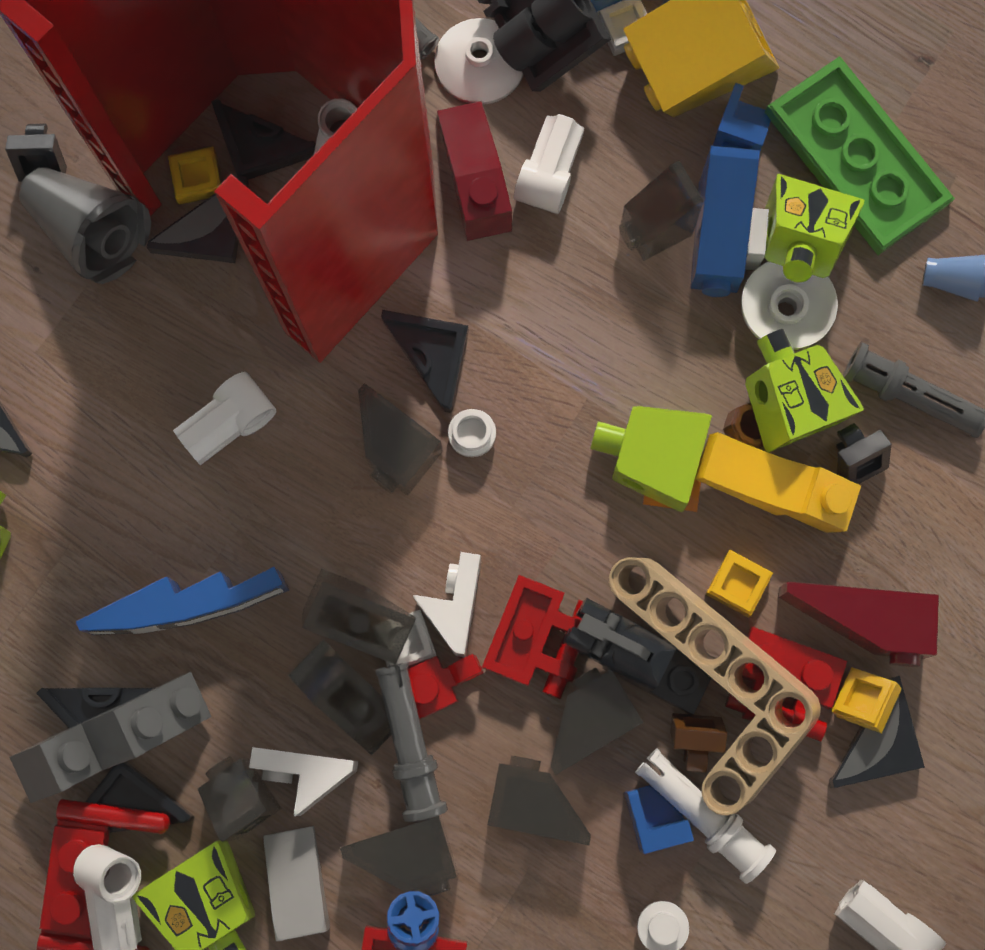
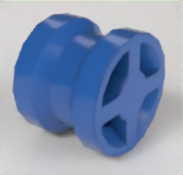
(412, 911)

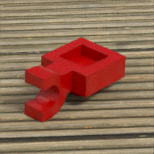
(434, 684)

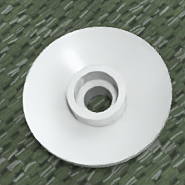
(469, 77)
(812, 300)

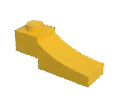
(778, 484)

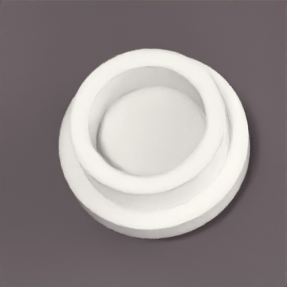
(472, 433)
(663, 926)

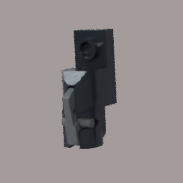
(637, 656)

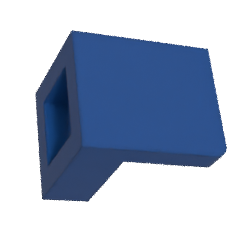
(742, 124)
(656, 820)

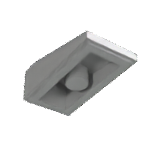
(295, 884)

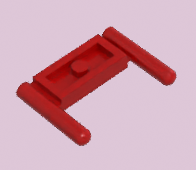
(78, 826)

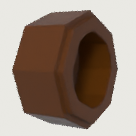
(743, 426)

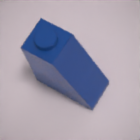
(724, 220)

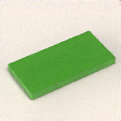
(860, 153)

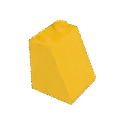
(697, 51)

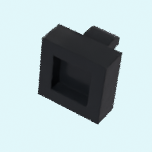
(34, 151)
(860, 456)

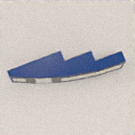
(167, 607)

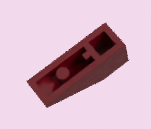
(475, 171)
(875, 619)

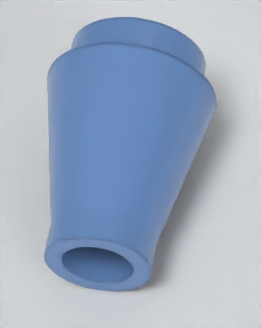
(957, 275)

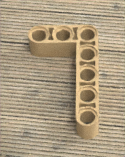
(727, 671)

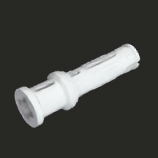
(723, 832)

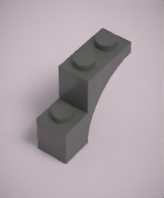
(110, 738)

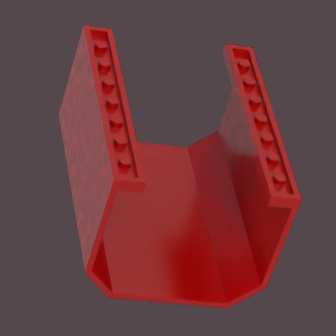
(355, 210)

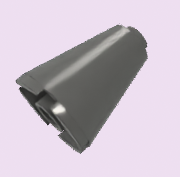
(87, 222)

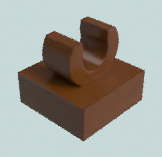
(698, 736)

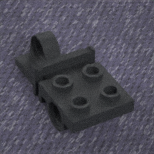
(545, 36)

